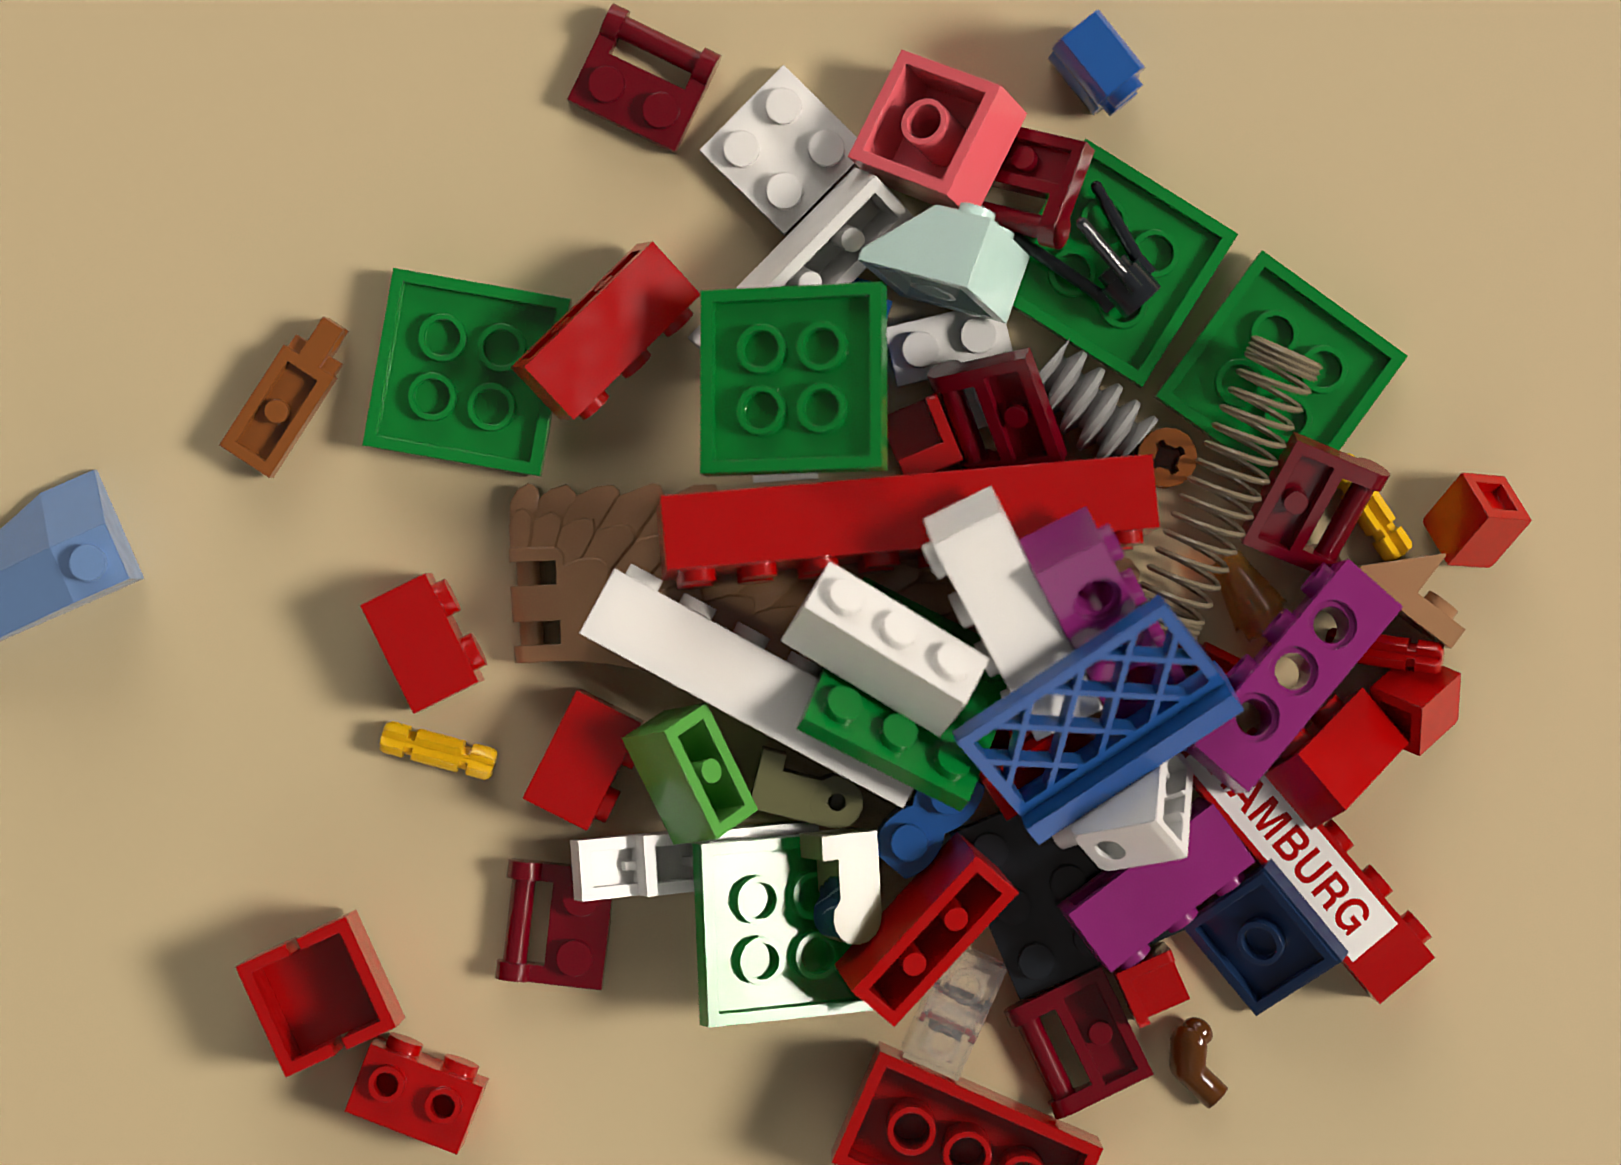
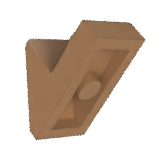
(1427, 614)

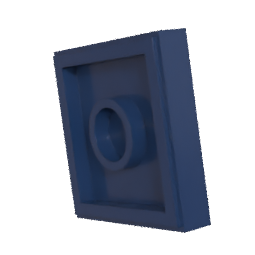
(1265, 938)

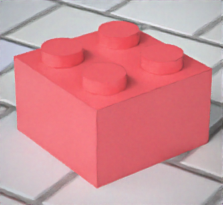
(937, 132)

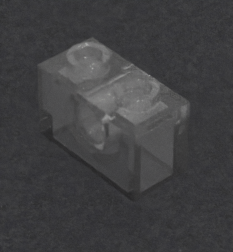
(954, 1013)

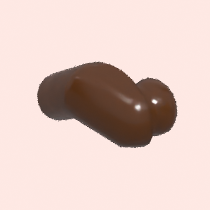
(1189, 1058)

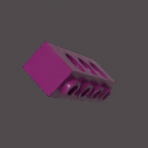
(1090, 594)
(1360, 614)

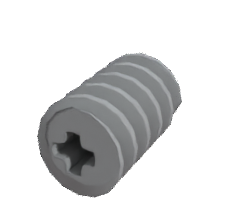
(1091, 408)

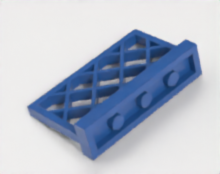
(1122, 747)

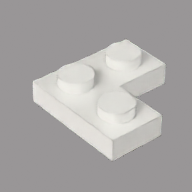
(941, 338)

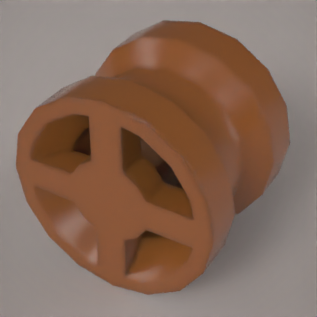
(1165, 458)

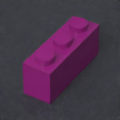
(1132, 906)

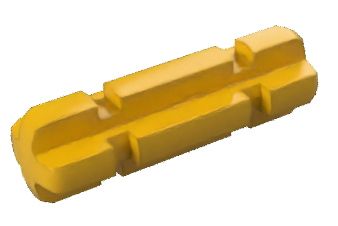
(1377, 521)
(438, 750)

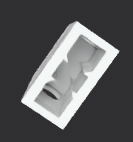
(1140, 823)

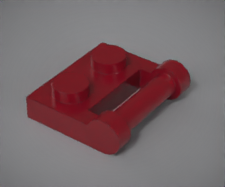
(634, 96)
(1047, 169)
(1012, 405)
(1298, 497)
(575, 930)
(1097, 1034)

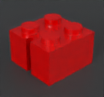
(318, 990)

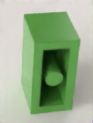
(690, 774)

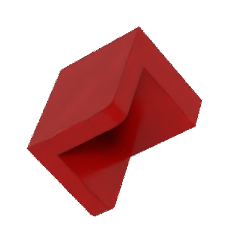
(922, 437)
(1476, 520)
(1419, 704)
(1151, 985)

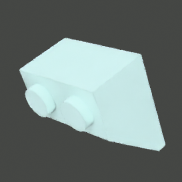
(951, 261)

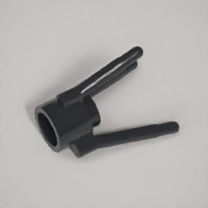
(1126, 279)

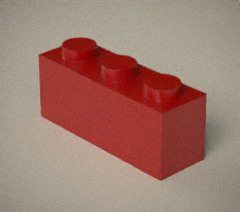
(607, 333)
(926, 929)

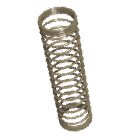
(1269, 356)

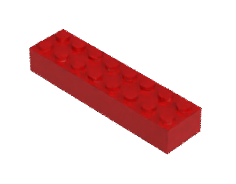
(883, 517)

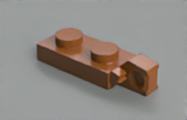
(286, 399)

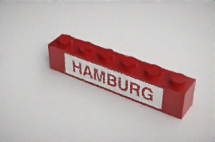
(1351, 901)

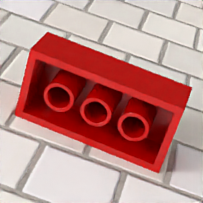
(926, 1118)

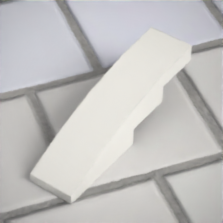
(650, 861)

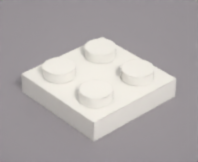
(782, 150)

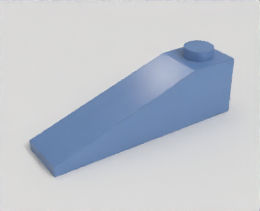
(62, 554)

